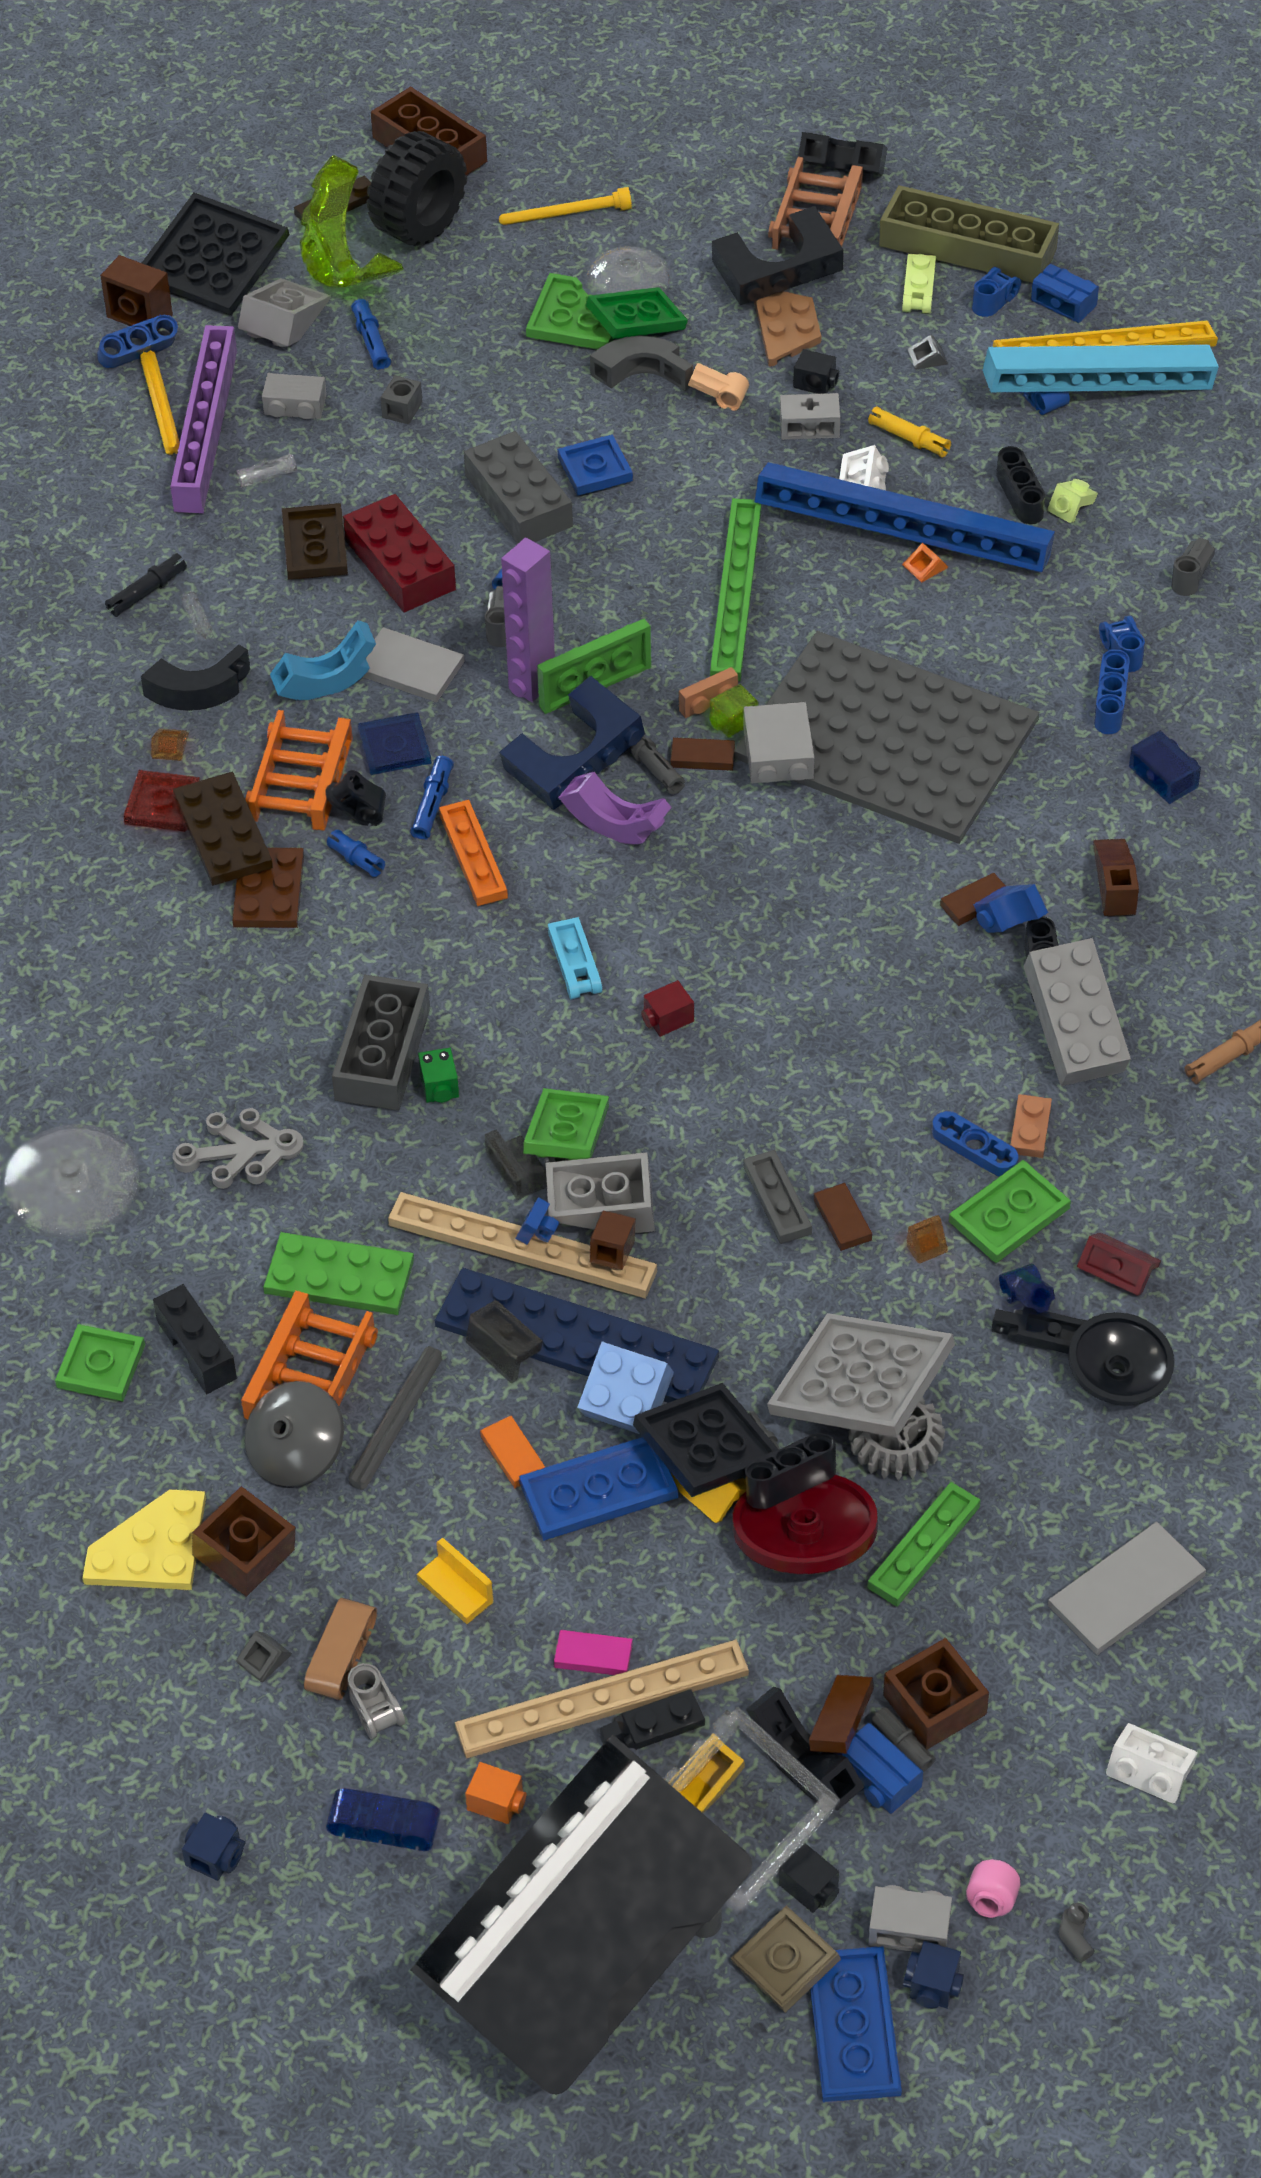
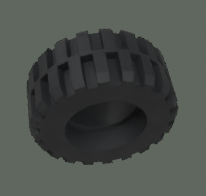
(416, 188)

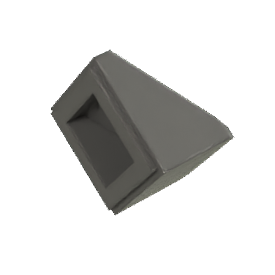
(927, 353)
(262, 1656)

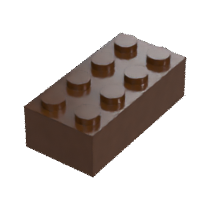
(416, 112)

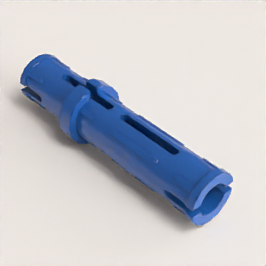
(367, 326)
(435, 788)

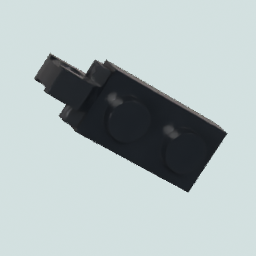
(1037, 1329)
(656, 1721)

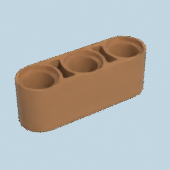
(339, 1648)

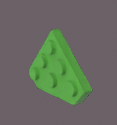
(563, 317)

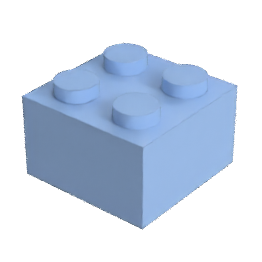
(623, 1386)

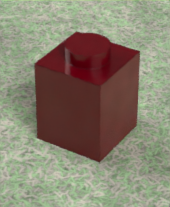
(668, 1008)

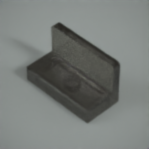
(519, 1170)
(501, 1339)

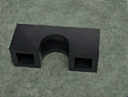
(841, 154)
(204, 1349)

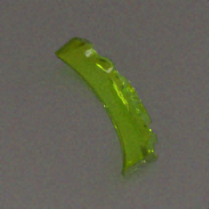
(324, 239)

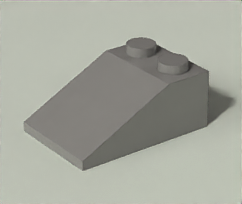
(281, 311)
(588, 1186)

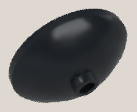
(1124, 1344)

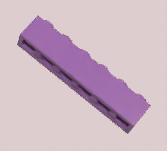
(527, 615)

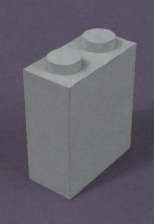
(778, 742)

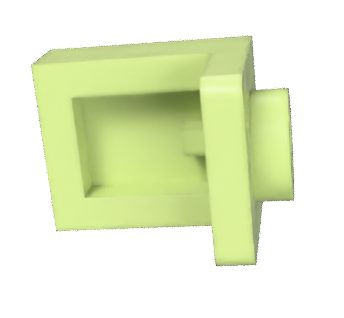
(1069, 498)

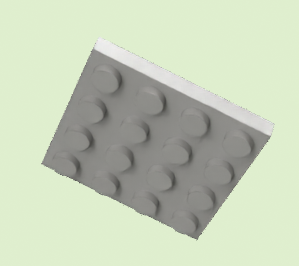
(861, 1374)

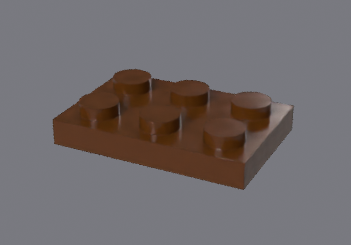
(271, 895)

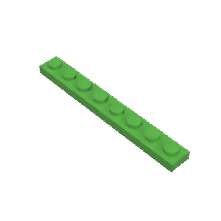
(736, 586)

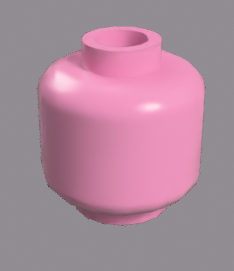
(993, 1888)

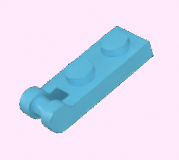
(574, 957)

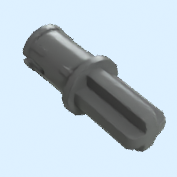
(902, 1738)

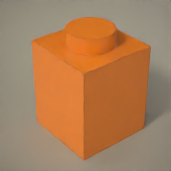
(495, 1793)

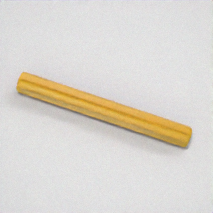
(160, 402)

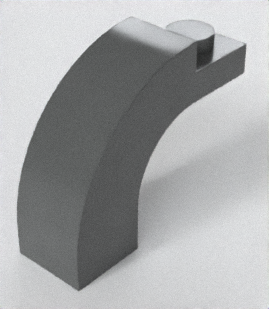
(640, 355)

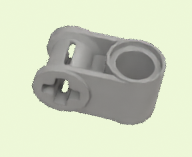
(376, 1705)

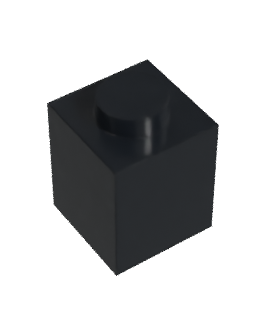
(809, 1878)

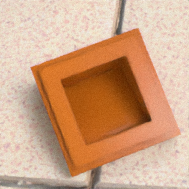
(924, 563)

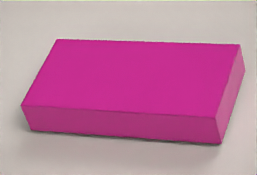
(593, 1652)

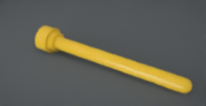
(619, 199)

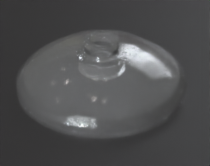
(627, 270)

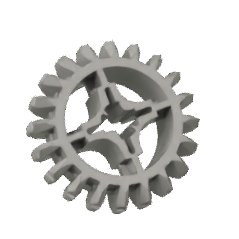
(893, 1453)

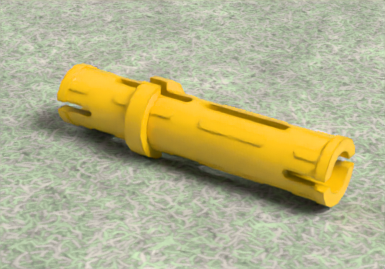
(919, 436)

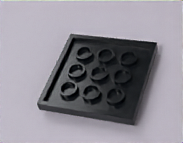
(215, 252)

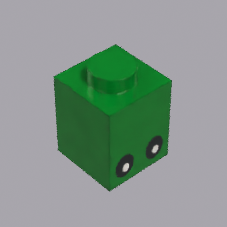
(438, 1075)

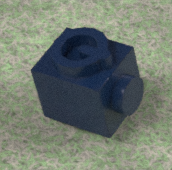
(213, 1846)
(934, 1975)

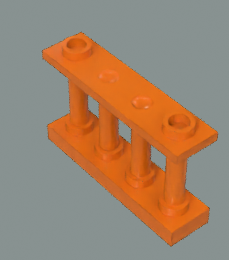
(331, 764)
(287, 1343)

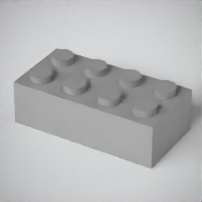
(1076, 1012)

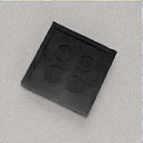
(704, 1438)

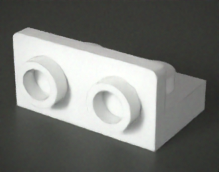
(865, 467)
(1150, 1763)

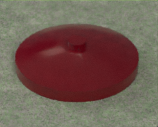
(809, 1531)

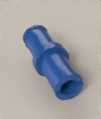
(355, 853)

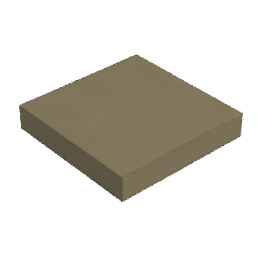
(785, 1958)

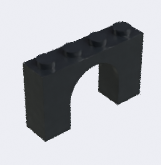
(755, 278)

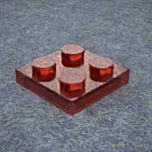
(154, 803)

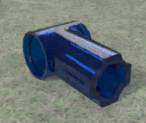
(1027, 1287)

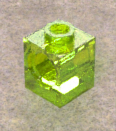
(728, 710)

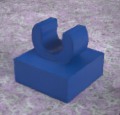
(537, 1223)

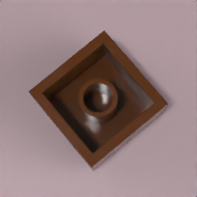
(135, 291)
(243, 1541)
(936, 1693)

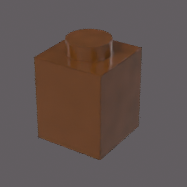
(612, 1240)

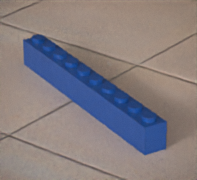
(904, 516)

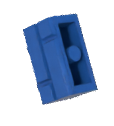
(1064, 293)
(883, 1769)

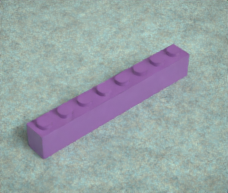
(203, 419)

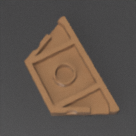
(787, 325)

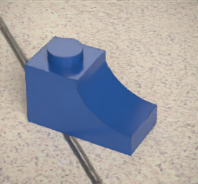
(1009, 907)

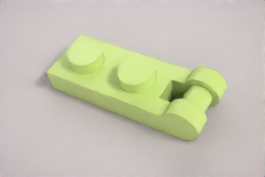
(919, 283)

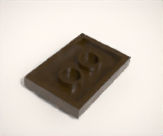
(314, 541)

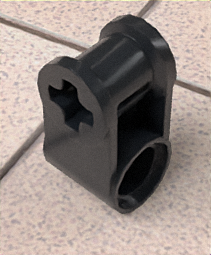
(359, 798)

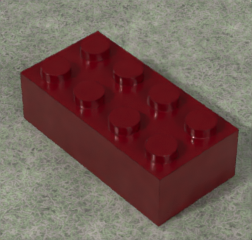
(399, 553)

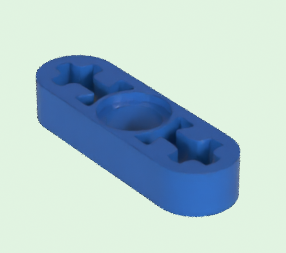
(970, 1131)

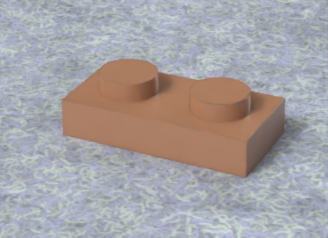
(696, 697)
(1031, 1125)

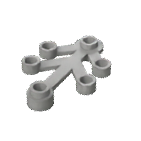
(242, 1149)

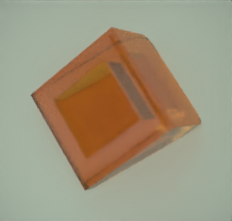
(169, 744)
(927, 1239)

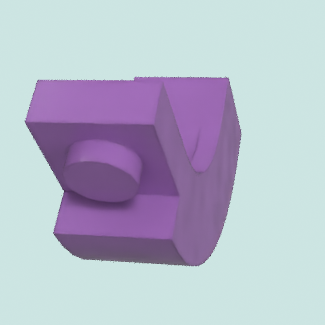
(610, 815)

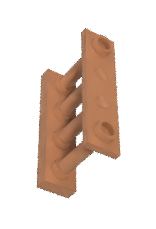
(843, 203)

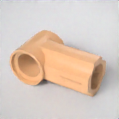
(727, 389)

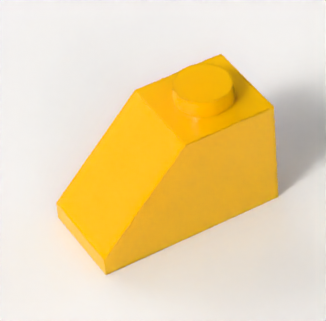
(713, 1778)

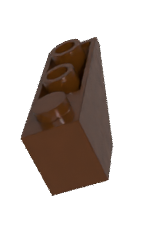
(1116, 877)

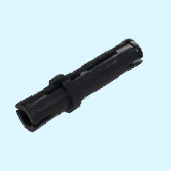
(156, 577)

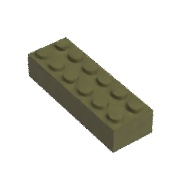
(968, 233)

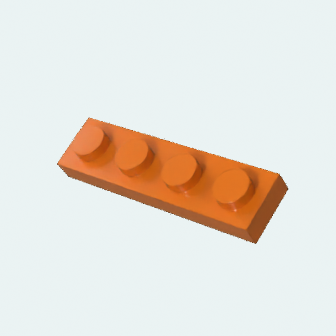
(473, 852)

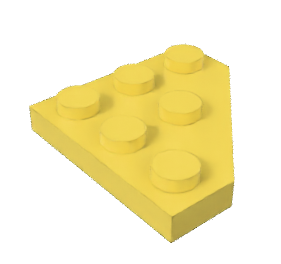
(150, 1546)

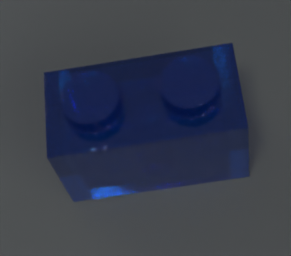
(1165, 767)

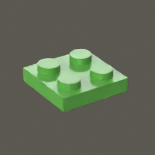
(100, 1362)

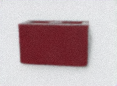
(1117, 1263)

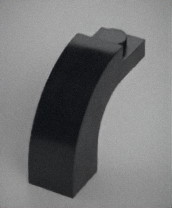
(196, 689)
(779, 1720)

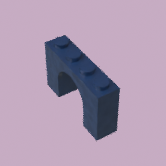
(549, 775)

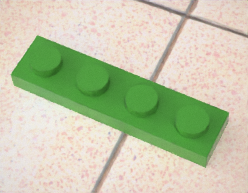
(923, 1544)

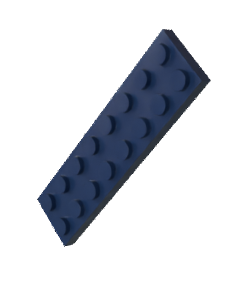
(575, 1332)

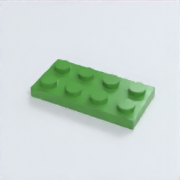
(605, 659)
(339, 1273)

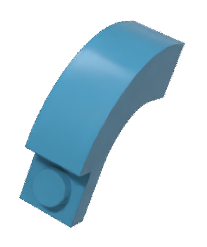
(327, 674)

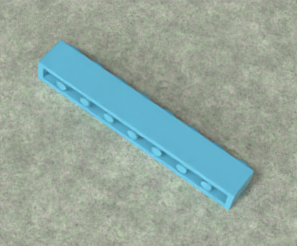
(1100, 368)

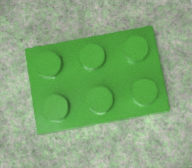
(566, 1124)
(1009, 1211)

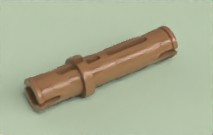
(1241, 1043)

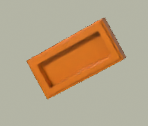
(511, 1449)

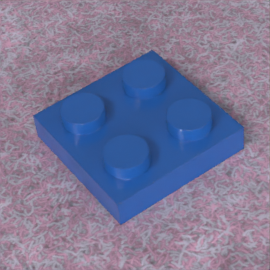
(595, 465)

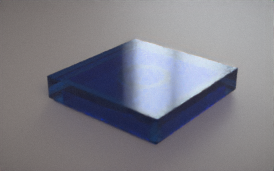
(394, 743)

